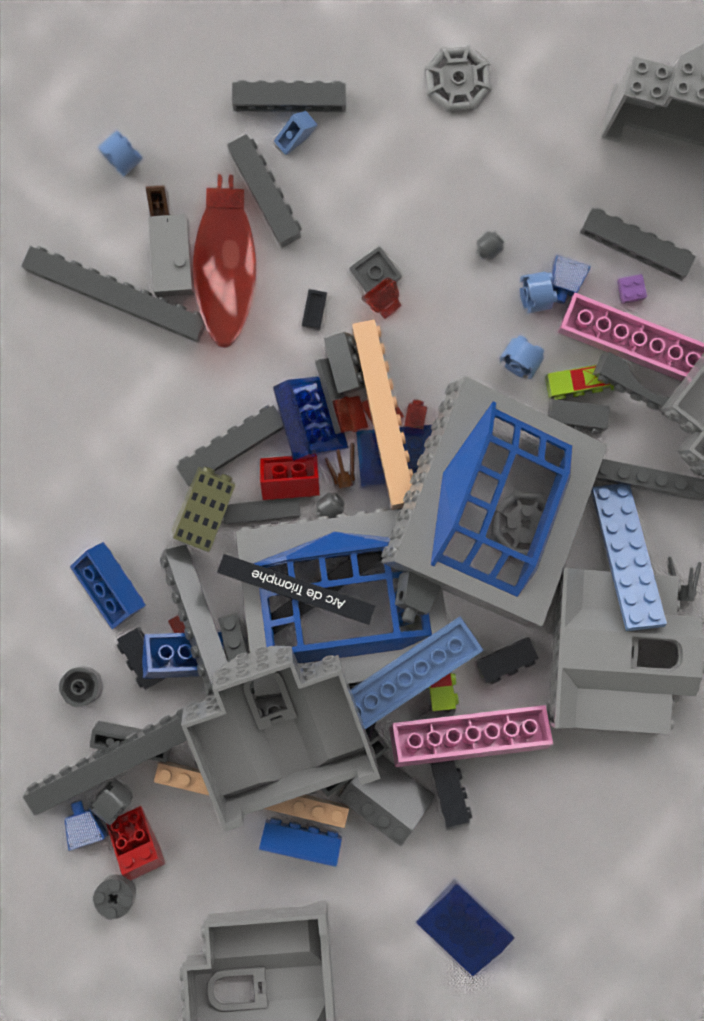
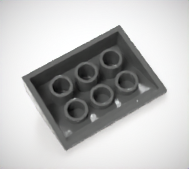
(390, 803)

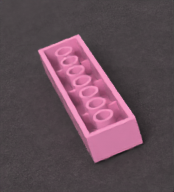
(630, 337)
(470, 736)

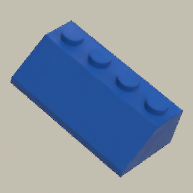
(107, 585)
(169, 656)
(301, 842)

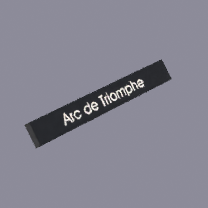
(296, 589)

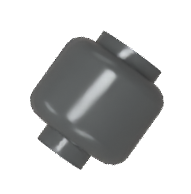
(490, 245)
(330, 505)

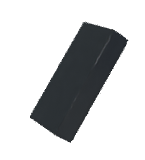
(314, 309)

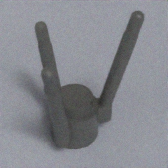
(688, 591)

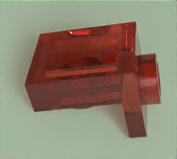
(416, 414)

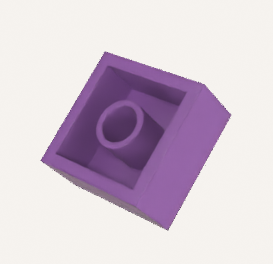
(631, 288)

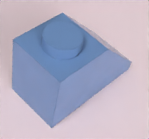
(295, 132)

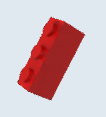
(288, 478)

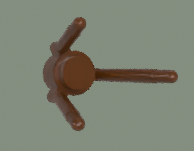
(344, 479)

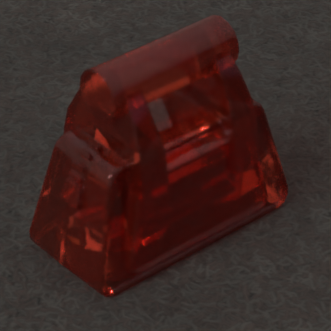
(382, 296)

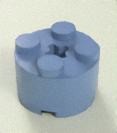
(120, 153)
(537, 292)
(522, 357)

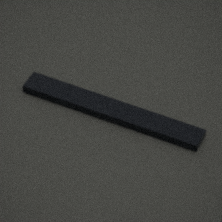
(344, 571)

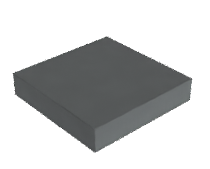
(374, 269)

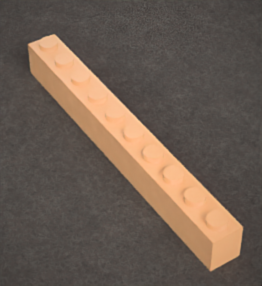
(382, 411)
(302, 806)

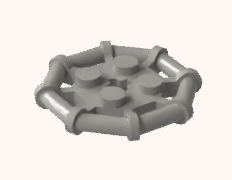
(452, 87)
(514, 519)

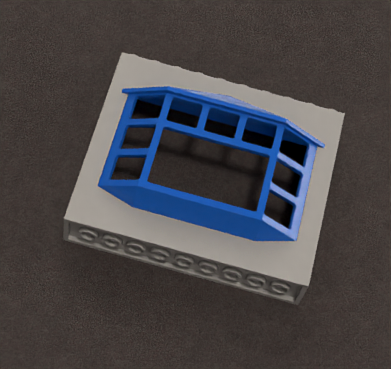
(444, 487)
(319, 541)

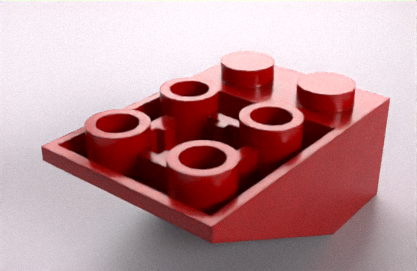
(135, 844)

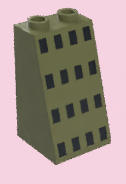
(203, 509)

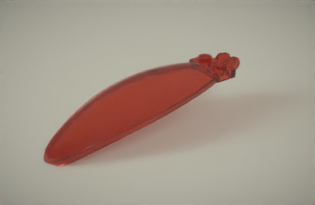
(224, 263)

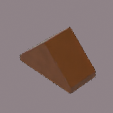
(158, 200)

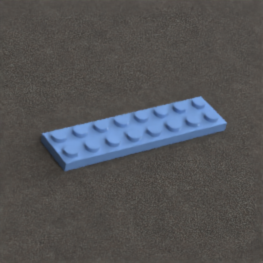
(628, 557)
(415, 671)

